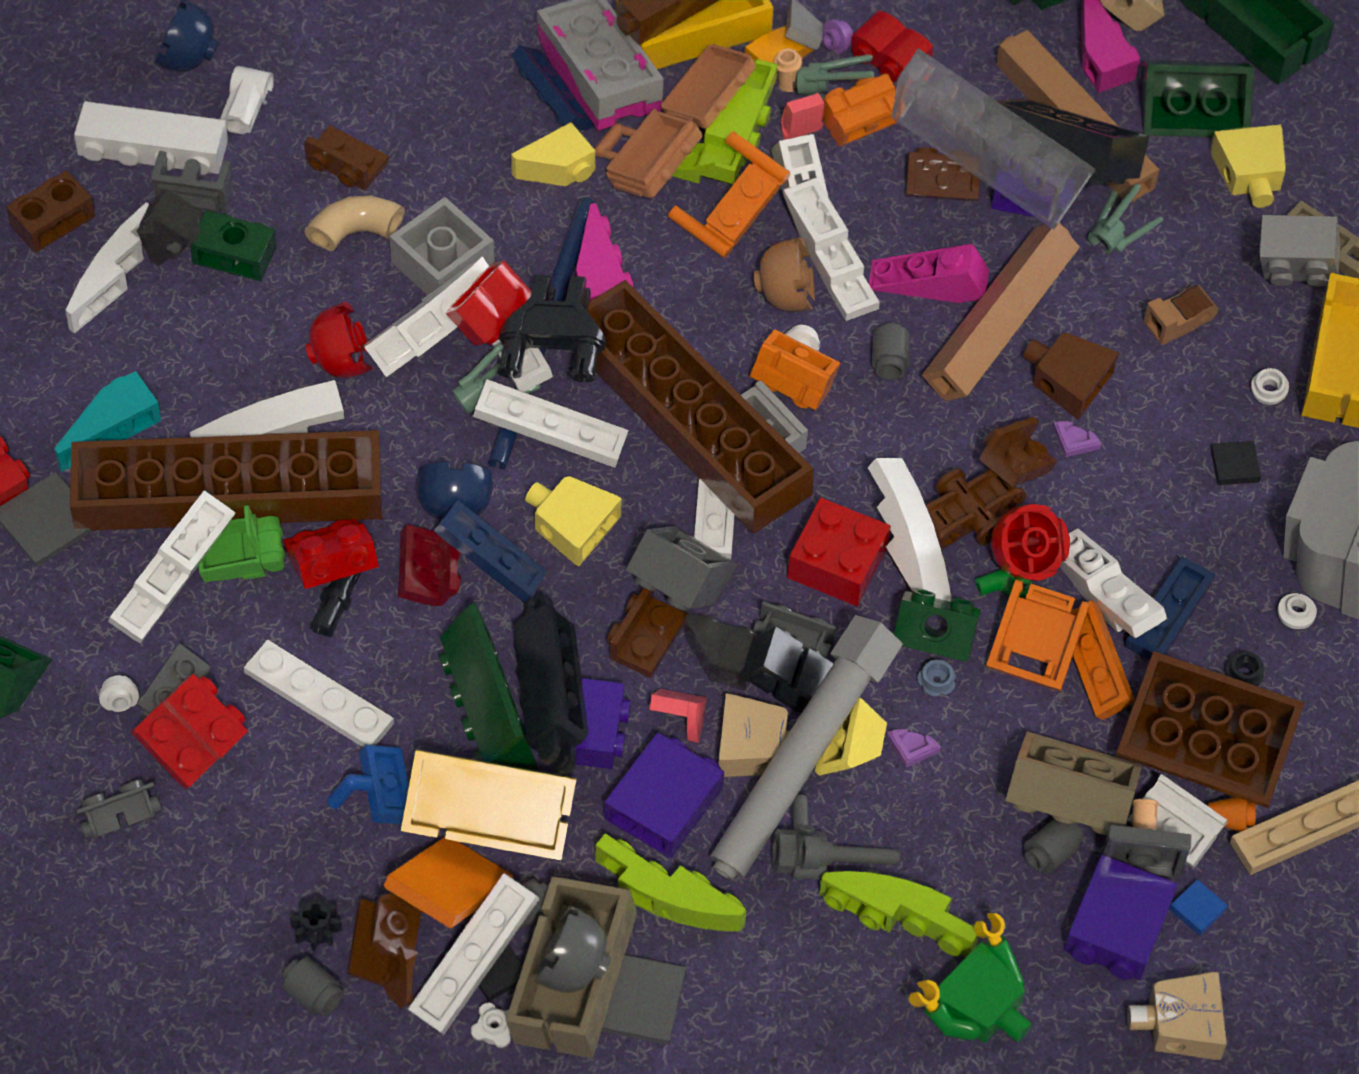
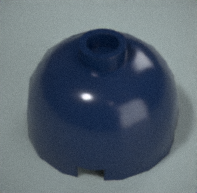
(187, 39)
(441, 487)

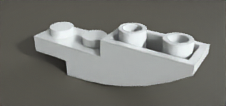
(422, 325)
(1101, 580)

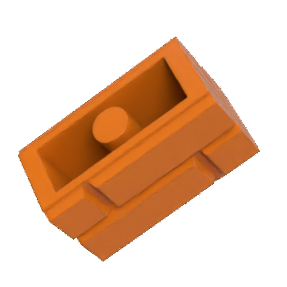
(859, 109)
(795, 370)

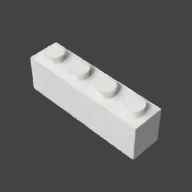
(140, 134)

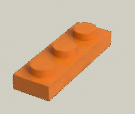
(1101, 666)

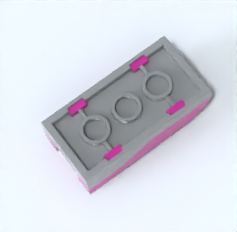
(598, 61)

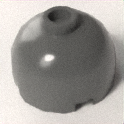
(574, 954)

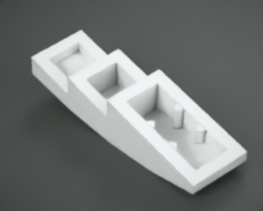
(830, 249)
(106, 274)
(280, 414)
(915, 540)
(171, 567)

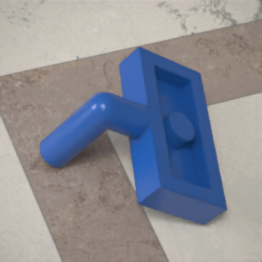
(384, 781)

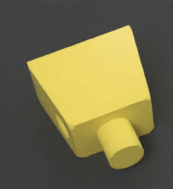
(1251, 161)
(574, 516)

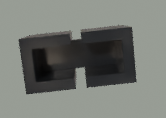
(781, 657)

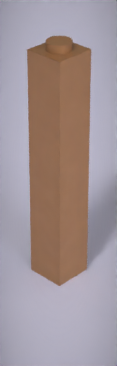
(1046, 81)
(1000, 312)

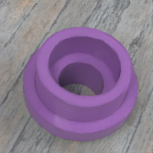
(837, 36)

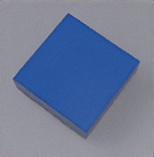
(1198, 907)

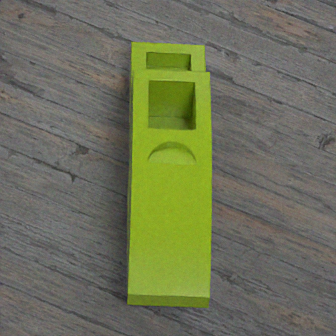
(679, 898)
(888, 899)

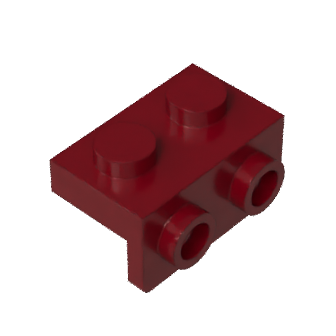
(427, 567)

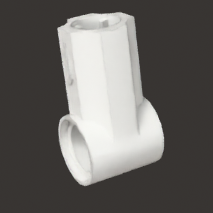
(246, 96)

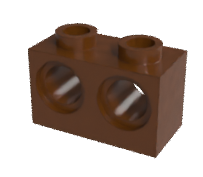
(50, 211)

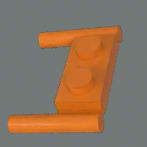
(740, 204)

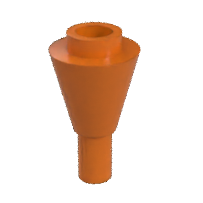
(1237, 812)

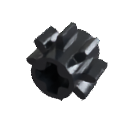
(326, 925)

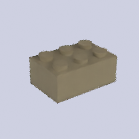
(1073, 783)

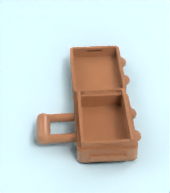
(669, 137)

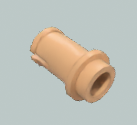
(788, 65)
(1144, 813)

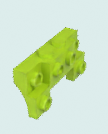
(743, 115)

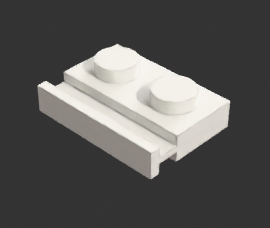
(1185, 814)

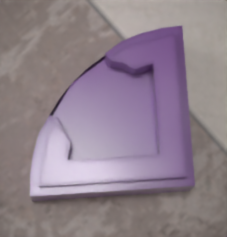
(1075, 439)
(912, 746)

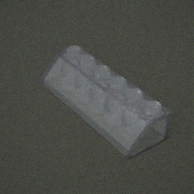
(988, 139)

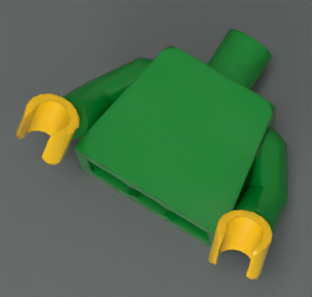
(980, 992)

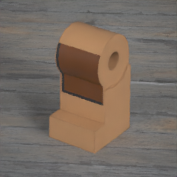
(1179, 314)

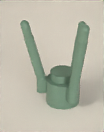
(816, 76)
(1112, 229)
(471, 386)

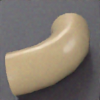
(353, 216)

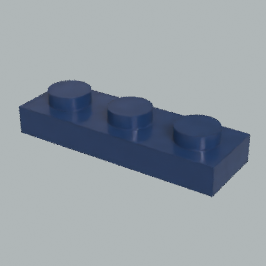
(551, 87)
(490, 551)
(1180, 598)

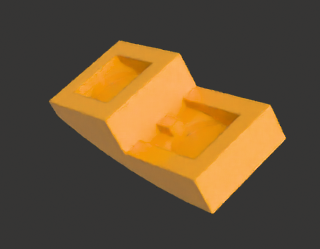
(772, 43)

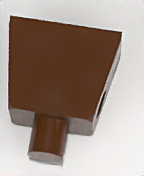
(1071, 370)

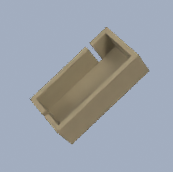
(577, 1018)

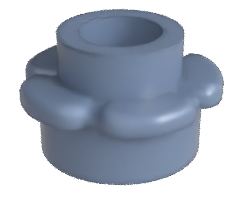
(937, 669)

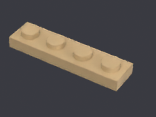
(1298, 829)

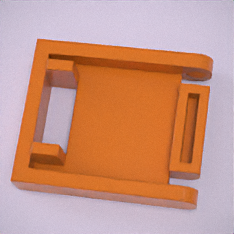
(1039, 630)

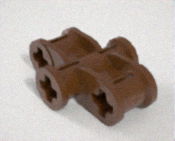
(971, 505)

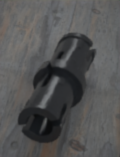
(333, 602)

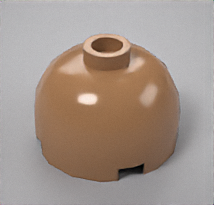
(784, 273)

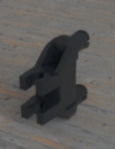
(553, 325)

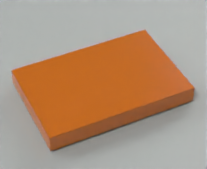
(446, 881)

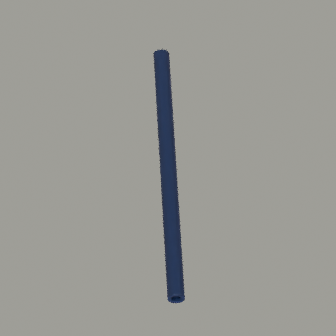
(560, 279)

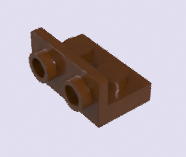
(345, 157)
(939, 177)
(1015, 455)
(645, 633)

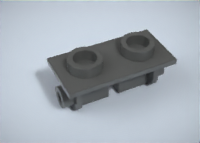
(811, 632)
(177, 668)
(102, 812)

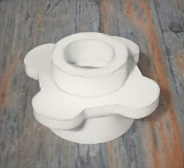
(483, 1031)

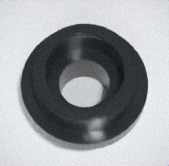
(1246, 660)

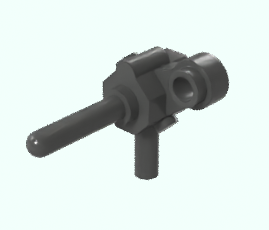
(807, 852)

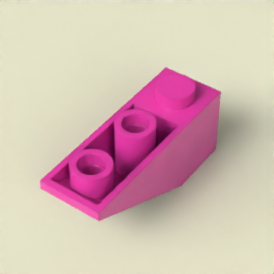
(1104, 50)
(598, 257)
(940, 274)

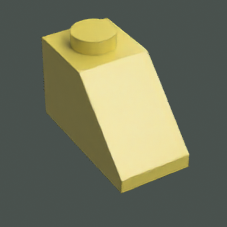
(555, 158)
(855, 742)

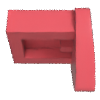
(802, 116)
(683, 705)

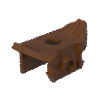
(386, 945)

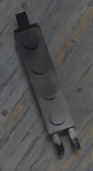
(550, 683)

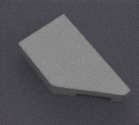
(803, 26)

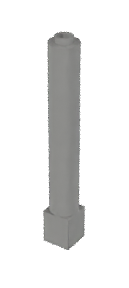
(860, 657)

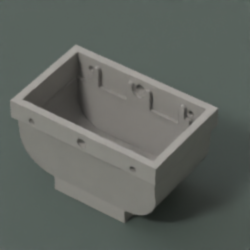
(1325, 529)

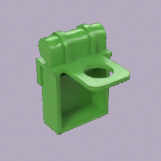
(245, 549)

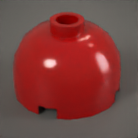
(334, 340)
(1030, 542)

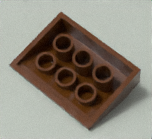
(1210, 729)

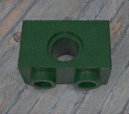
(233, 245)
(915, 632)

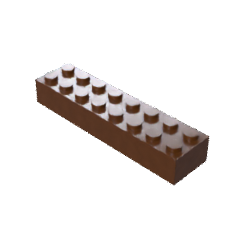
(697, 411)
(274, 474)

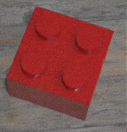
(838, 551)

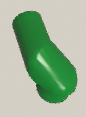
(1000, 582)

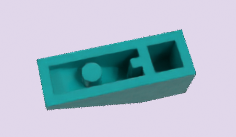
(114, 414)

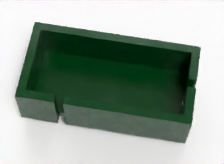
(1269, 33)

